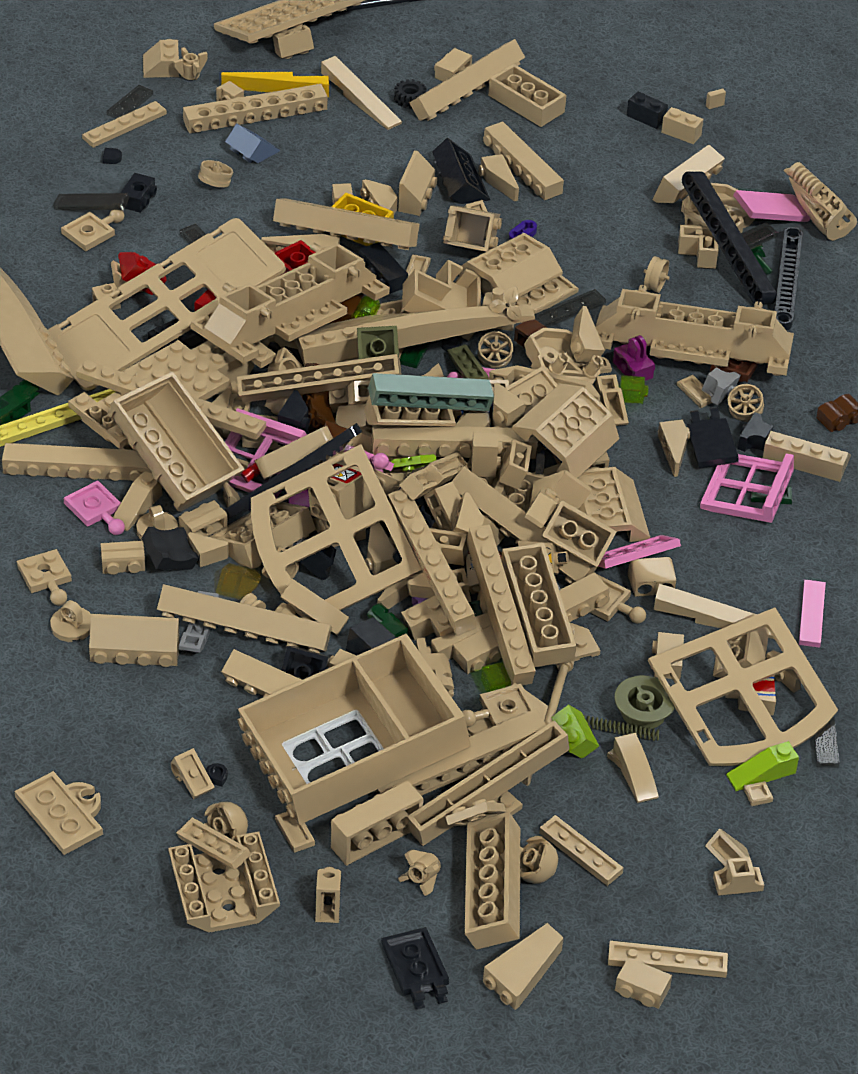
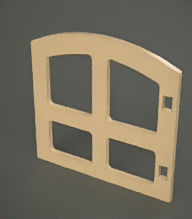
(340, 531)
(741, 681)

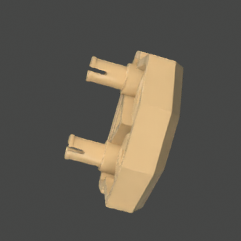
(725, 193)
(552, 350)

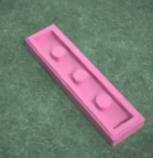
(812, 613)

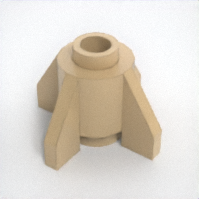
(191, 64)
(422, 869)

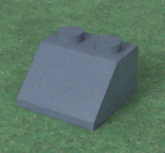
(250, 144)

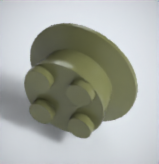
(643, 701)

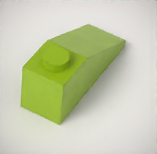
(766, 766)

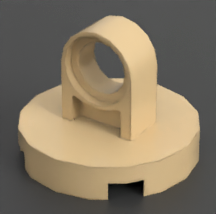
(157, 519)
(71, 622)

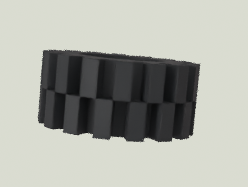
(408, 91)

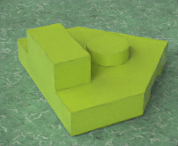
(413, 462)

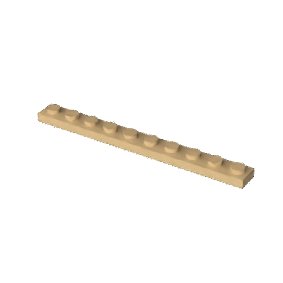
(216, 414)

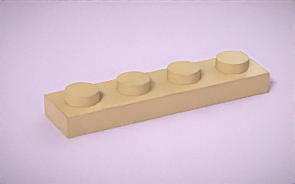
(213, 843)
(581, 850)

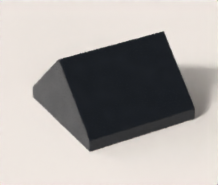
(367, 636)

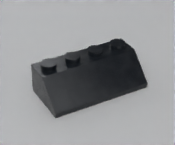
(459, 173)

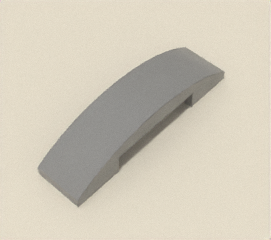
(196, 634)

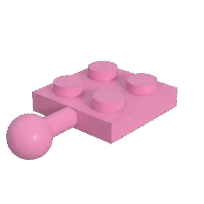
(379, 461)
(95, 504)

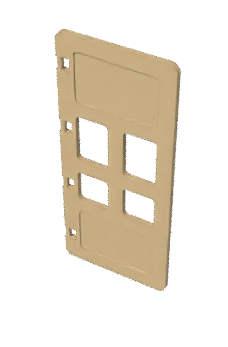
(106, 340)

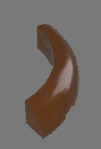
(320, 411)

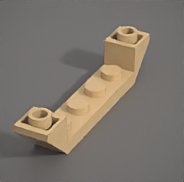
(517, 372)

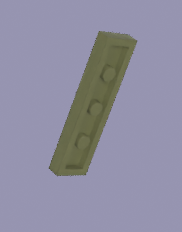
(467, 363)

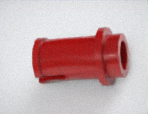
(250, 472)

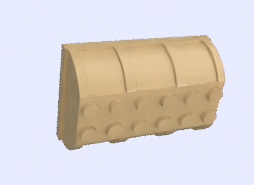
(175, 440)

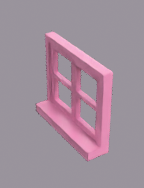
(275, 432)
(775, 492)

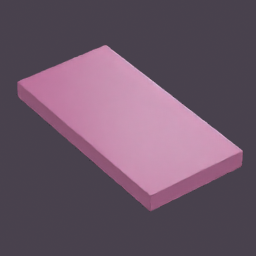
(771, 206)
(638, 550)

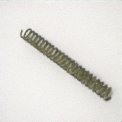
(605, 726)

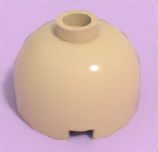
(227, 818)
(537, 860)

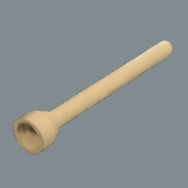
(563, 669)

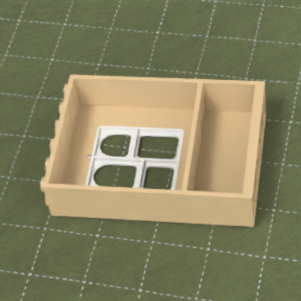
(393, 700)

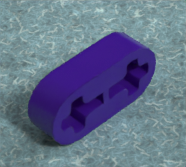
(531, 229)

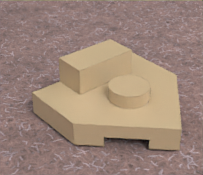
(584, 641)

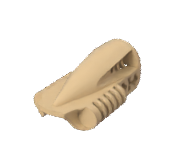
(820, 203)

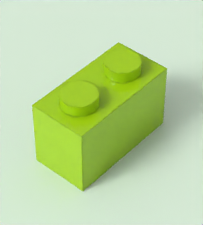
(579, 733)

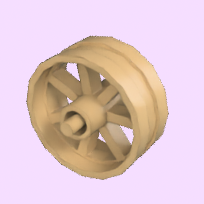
(215, 173)
(656, 274)
(495, 349)
(745, 402)

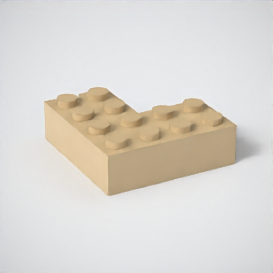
(427, 294)

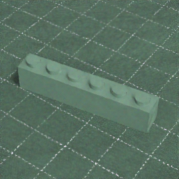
(430, 392)

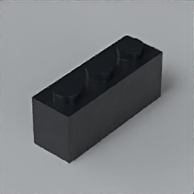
(383, 266)

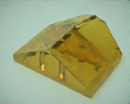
(237, 581)

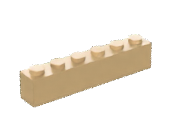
(523, 161)

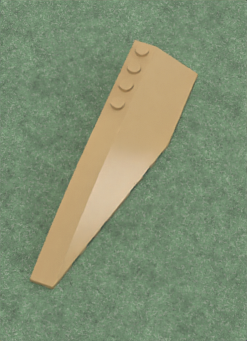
(339, 340)
(28, 341)

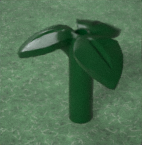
(759, 253)

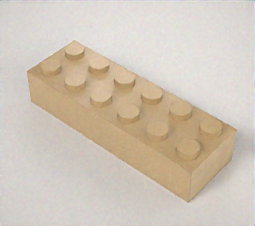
(539, 604)
(492, 881)

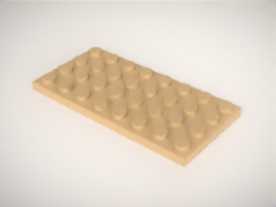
(279, 17)

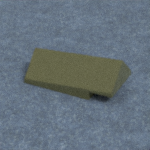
(377, 341)

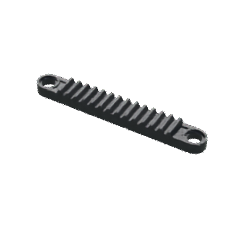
(788, 276)
(313, 459)

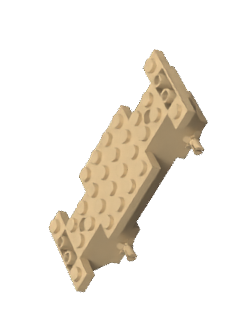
(289, 303)
(696, 332)
(202, 371)

